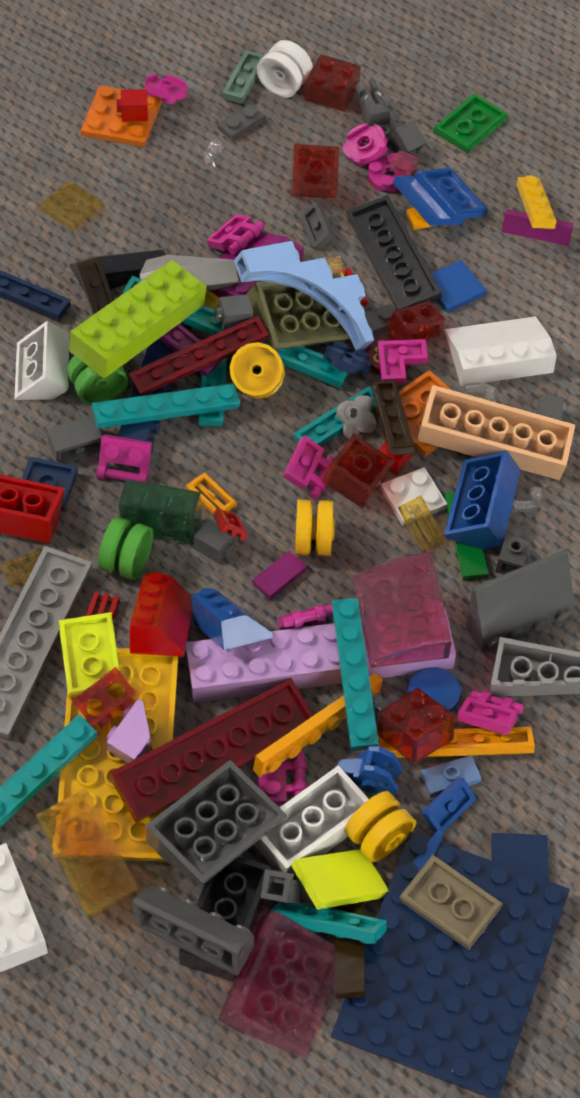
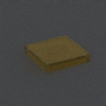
(70, 205)

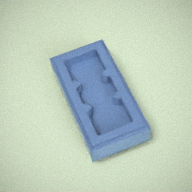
(441, 776)

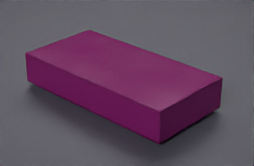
(279, 575)

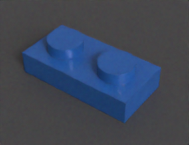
(448, 805)

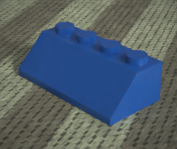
(483, 501)

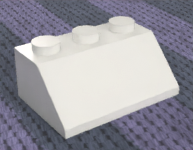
(42, 363)

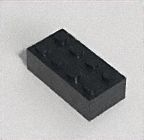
(235, 897)

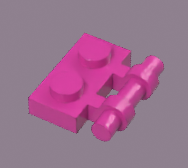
(235, 234)
(303, 464)
(296, 619)
(490, 712)
(275, 784)

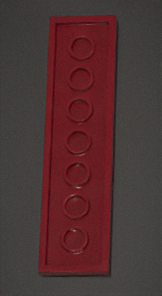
(184, 762)

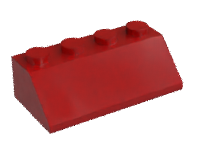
(29, 508)
(160, 617)

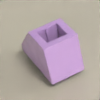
(132, 736)

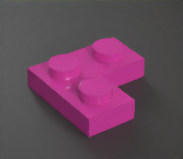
(398, 353)

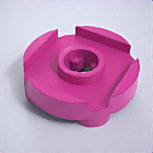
(168, 88)
(372, 151)
(377, 174)

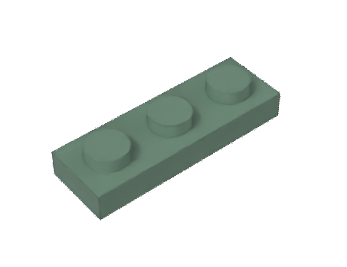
(242, 78)

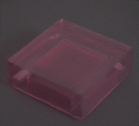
(404, 163)

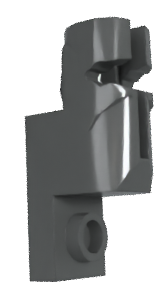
(374, 108)

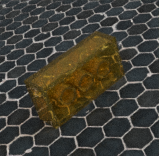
(88, 853)

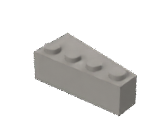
(534, 670)

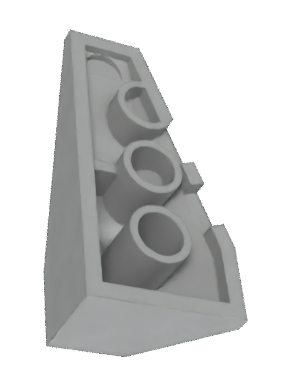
(211, 271)

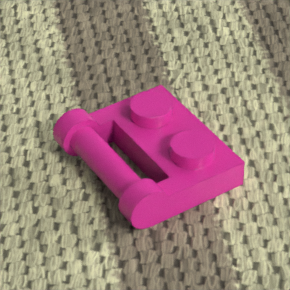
(124, 452)

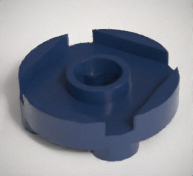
(347, 359)

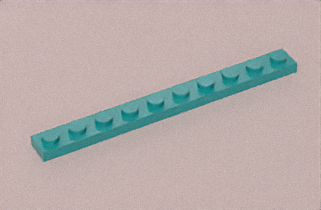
(297, 358)

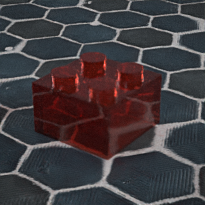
(332, 83)
(314, 171)
(358, 470)
(416, 725)

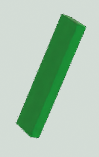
(470, 559)

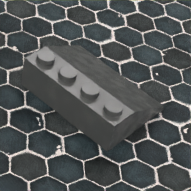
(521, 601)
(213, 823)

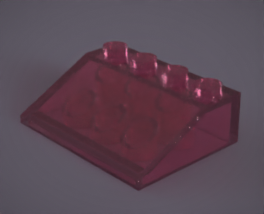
(402, 612)
(282, 985)

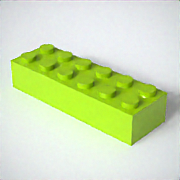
(137, 318)

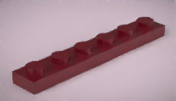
(197, 356)

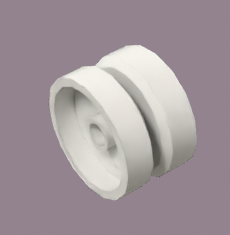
(284, 68)

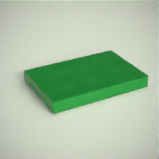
(470, 123)

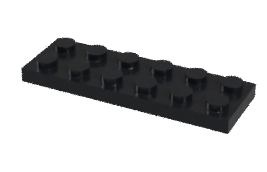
(393, 253)

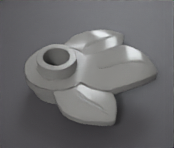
(357, 416)

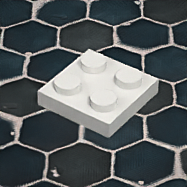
(408, 487)

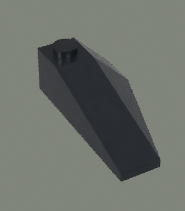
(121, 267)

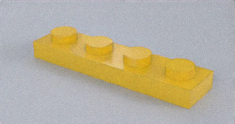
(536, 202)

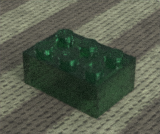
(167, 510)

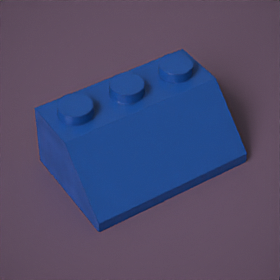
(226, 620)

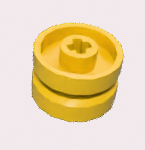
(262, 384)
(314, 528)
(380, 826)

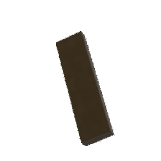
(392, 417)
(350, 961)

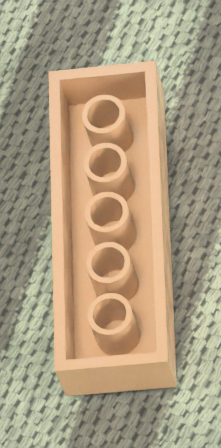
(487, 428)

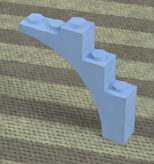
(314, 277)

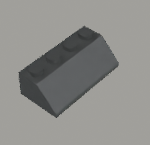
(193, 929)

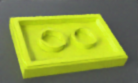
(88, 651)
(339, 879)

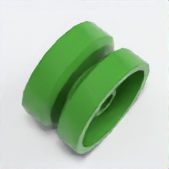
(91, 386)
(125, 548)

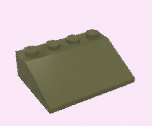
(293, 316)

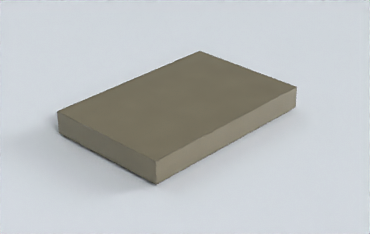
(450, 902)

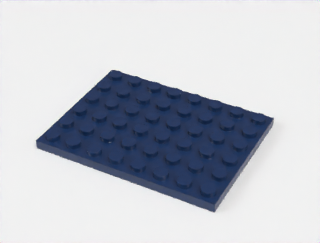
(448, 1005)

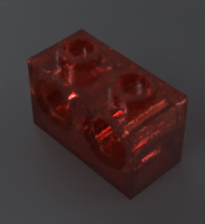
(416, 322)
(100, 692)

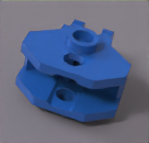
(373, 771)

